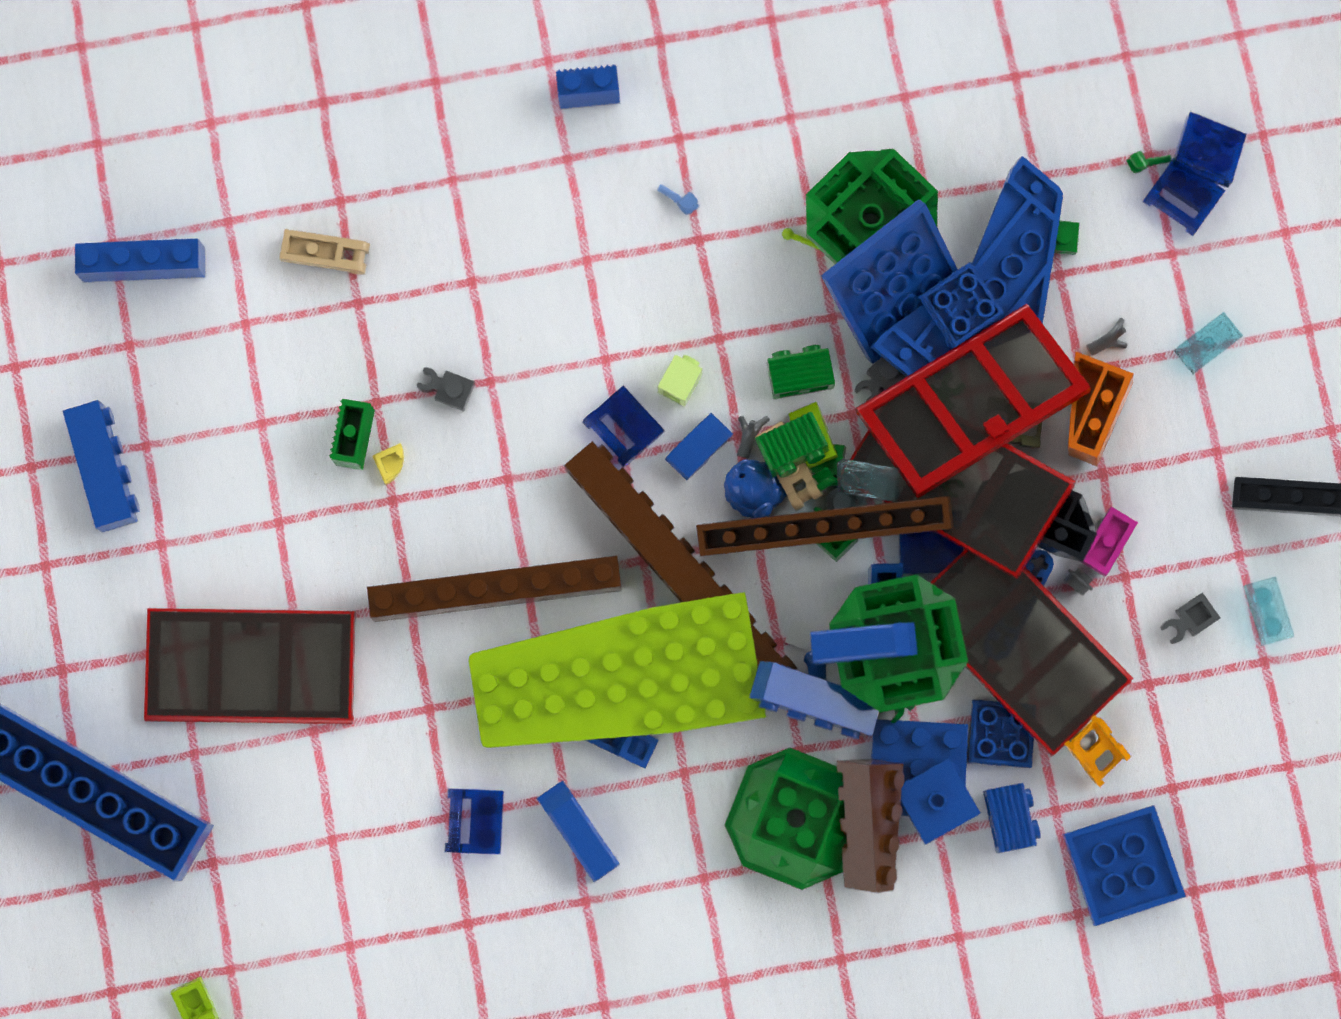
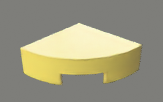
(390, 462)

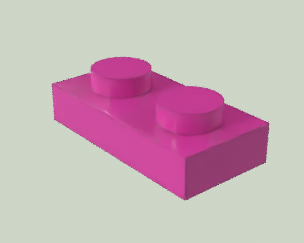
(1110, 541)

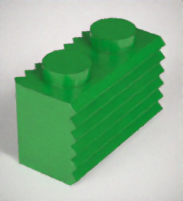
(800, 372)
(352, 434)
(792, 445)

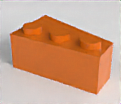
(1098, 411)

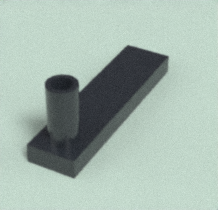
(1287, 496)

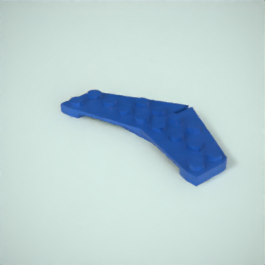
(1010, 259)

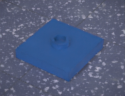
(937, 801)

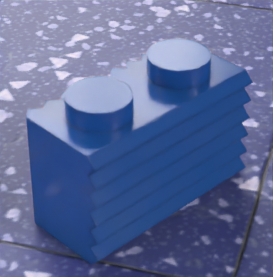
(588, 87)
(1011, 817)

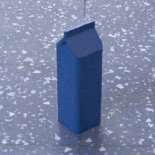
(863, 643)
(578, 831)

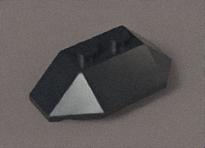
(1071, 530)

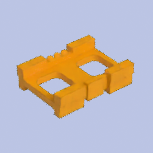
(1104, 742)

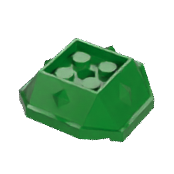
(862, 185)
(911, 679)
(760, 824)

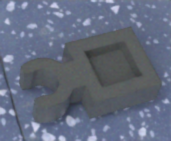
(882, 377)
(451, 389)
(1193, 616)

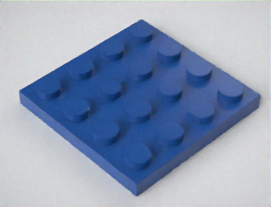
(887, 274)

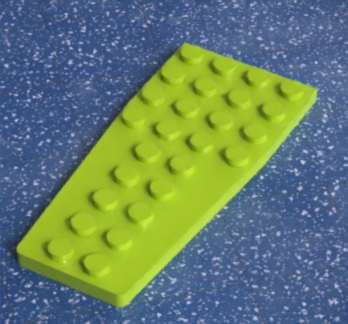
(621, 676)

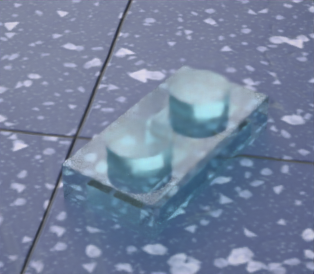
(1208, 343)
(868, 480)
(1268, 611)

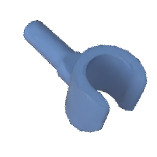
(686, 203)

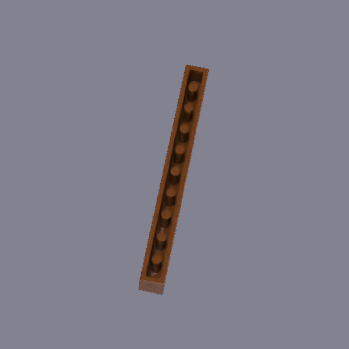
(653, 537)

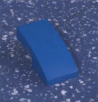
(698, 446)
(633, 749)

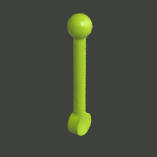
(788, 234)

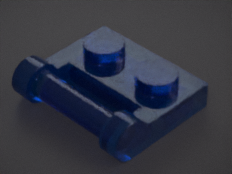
(1188, 188)
(631, 419)
(485, 821)

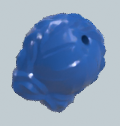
(754, 493)

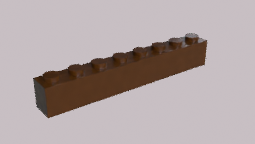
(825, 526)
(494, 589)

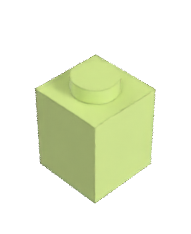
(680, 379)

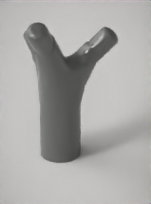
(1109, 339)
(748, 435)

